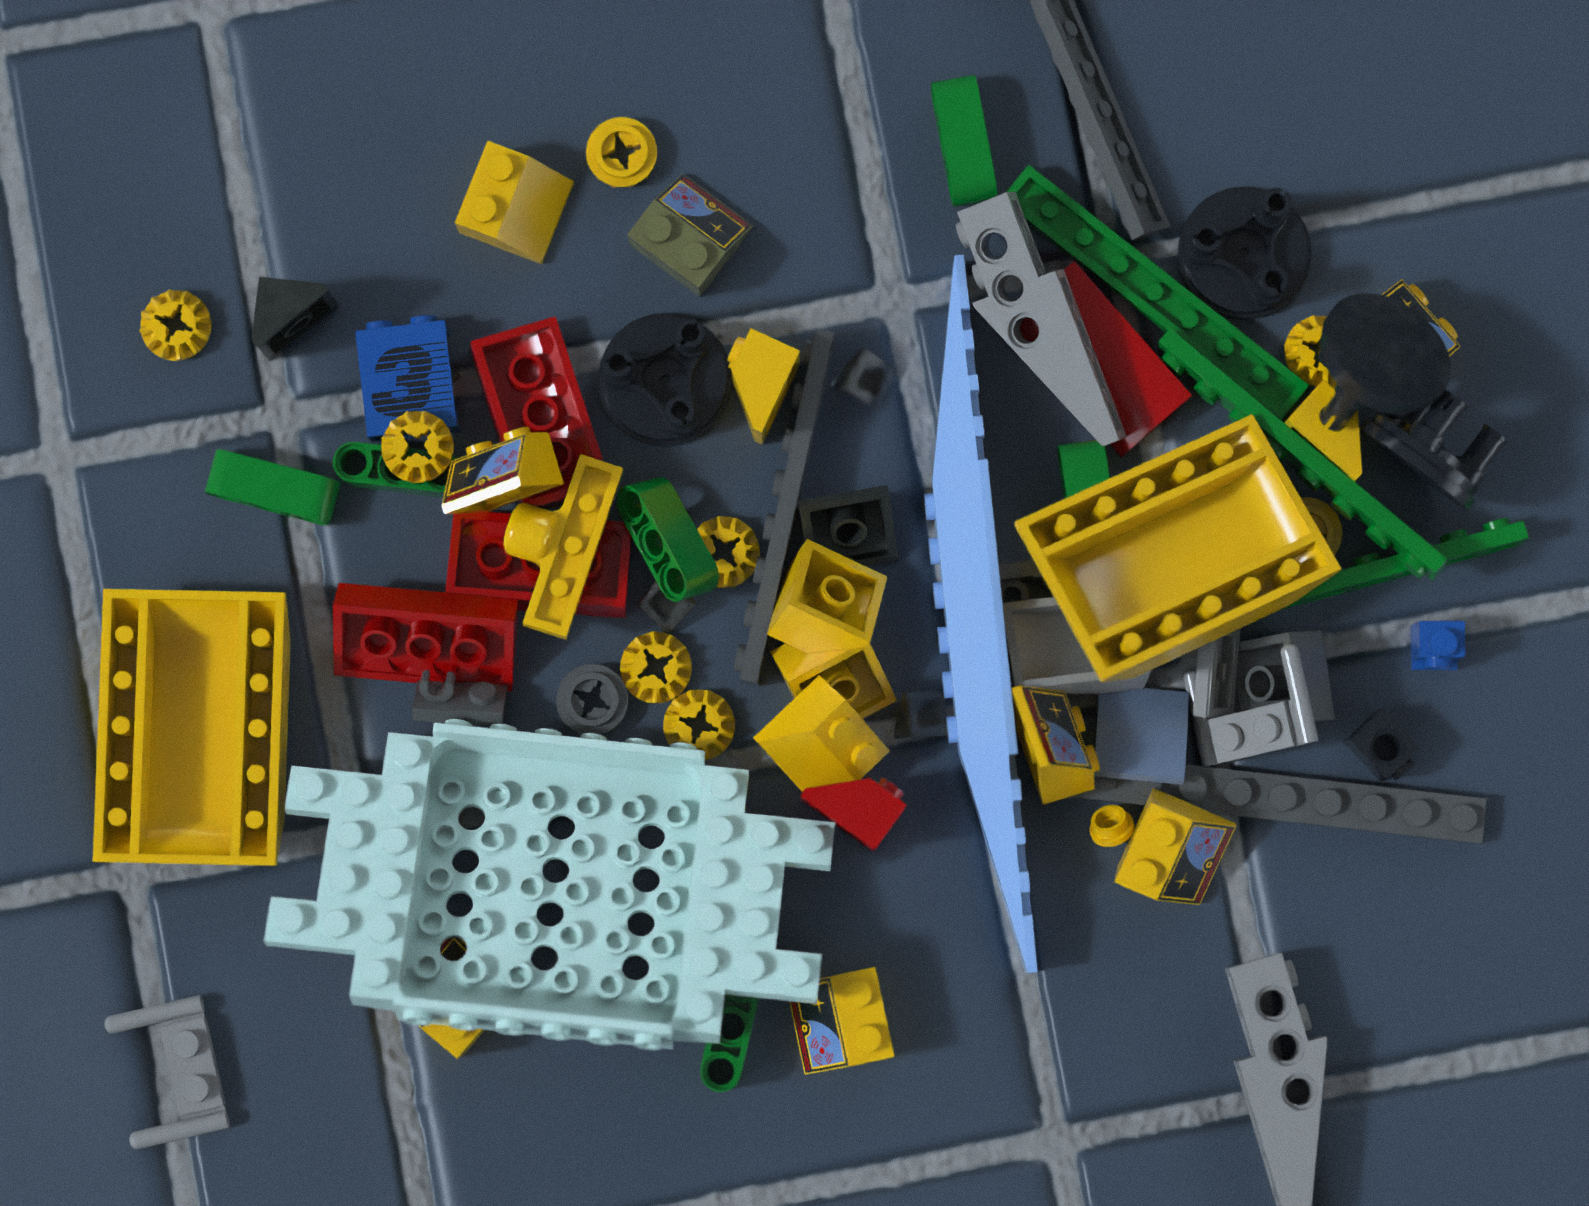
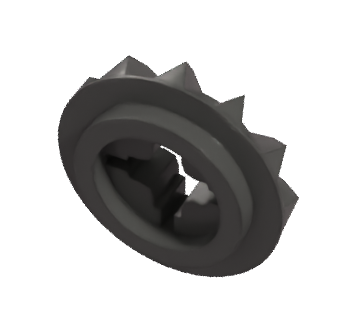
(585, 679)

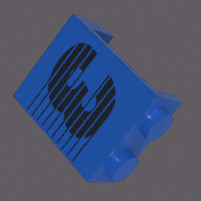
(404, 372)

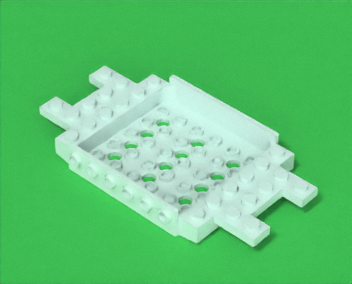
(394, 872)

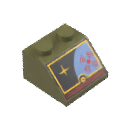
(688, 234)

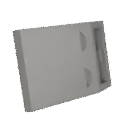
(1048, 653)

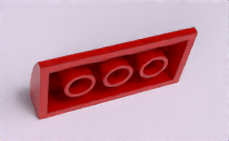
(1136, 377)
(534, 386)
(484, 568)
(407, 631)

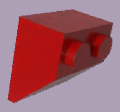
(858, 807)

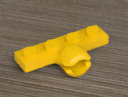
(563, 543)

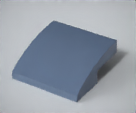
(1142, 735)

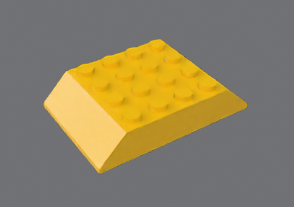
(1178, 551)
(192, 727)

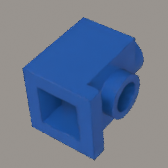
(1437, 645)

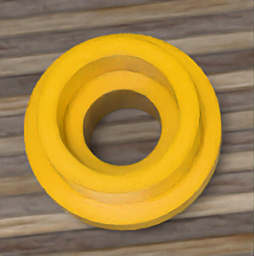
(1111, 826)

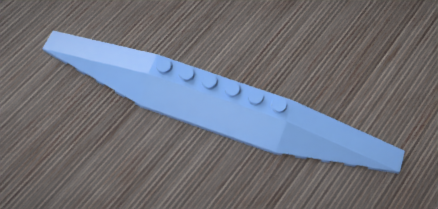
(975, 617)

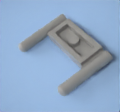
(1260, 728)
(190, 1067)

